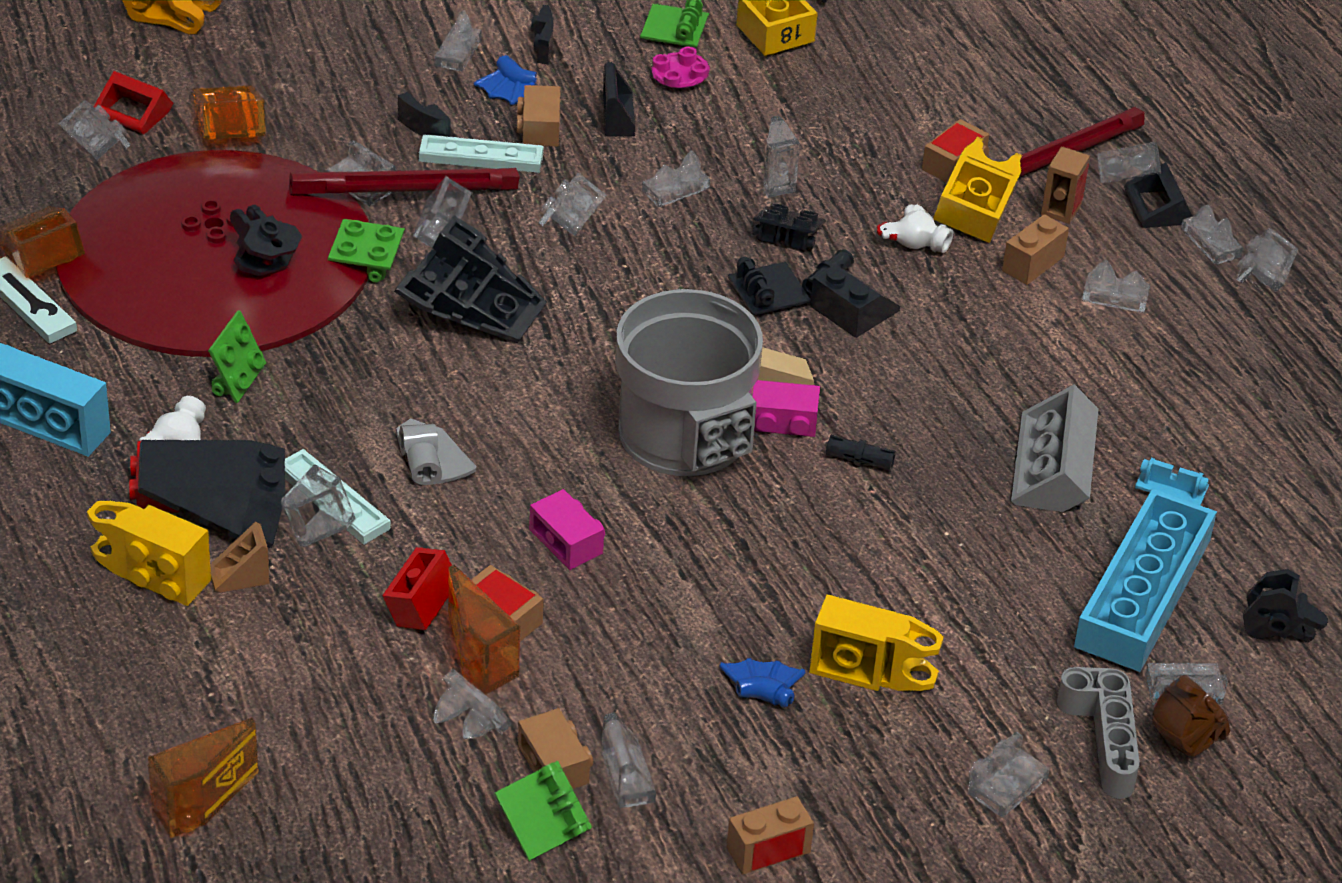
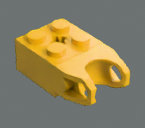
(978, 192)
(153, 549)
(871, 646)

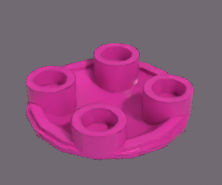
(680, 68)

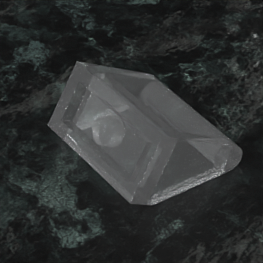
(781, 159)
(334, 506)
(625, 764)

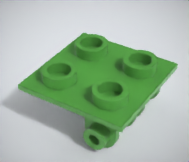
(676, 24)
(367, 246)
(236, 358)
(543, 810)

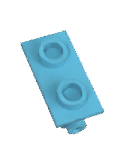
(1159, 476)

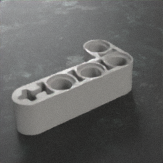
(1108, 698)

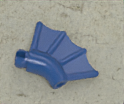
(507, 81)
(763, 680)

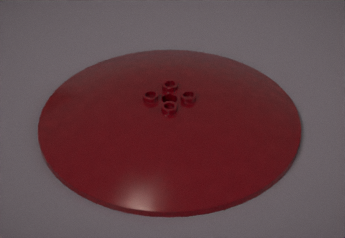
(172, 282)

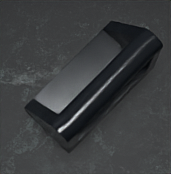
(617, 104)
(1167, 215)

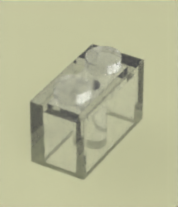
(440, 207)

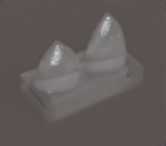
(458, 44)
(1129, 163)
(676, 184)
(1212, 236)
(1107, 290)
(463, 695)

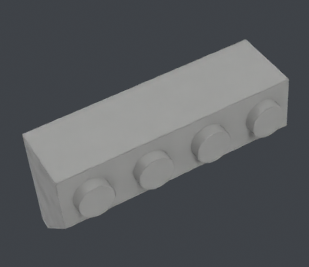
(1056, 452)

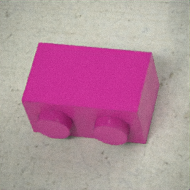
(786, 408)
(566, 529)

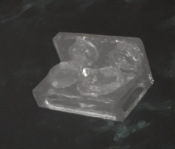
(93, 130)
(363, 159)
(573, 205)
(1268, 259)
(1204, 674)
(1006, 776)

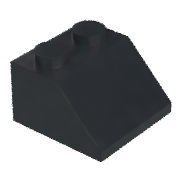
(850, 301)

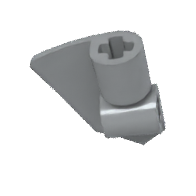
(432, 454)

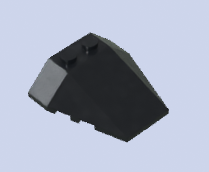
(472, 285)
(217, 480)

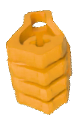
(171, 12)

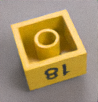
(777, 23)

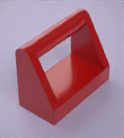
(122, 85)

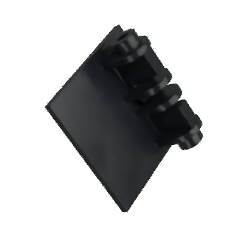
(802, 223)
(767, 287)

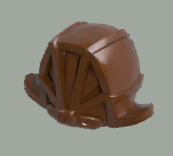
(1189, 717)

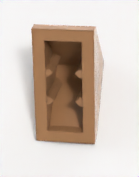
(243, 562)

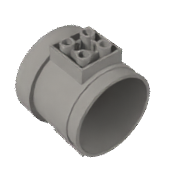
(687, 381)

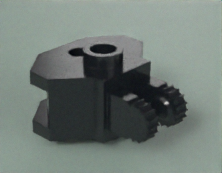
(263, 239)
(1281, 609)

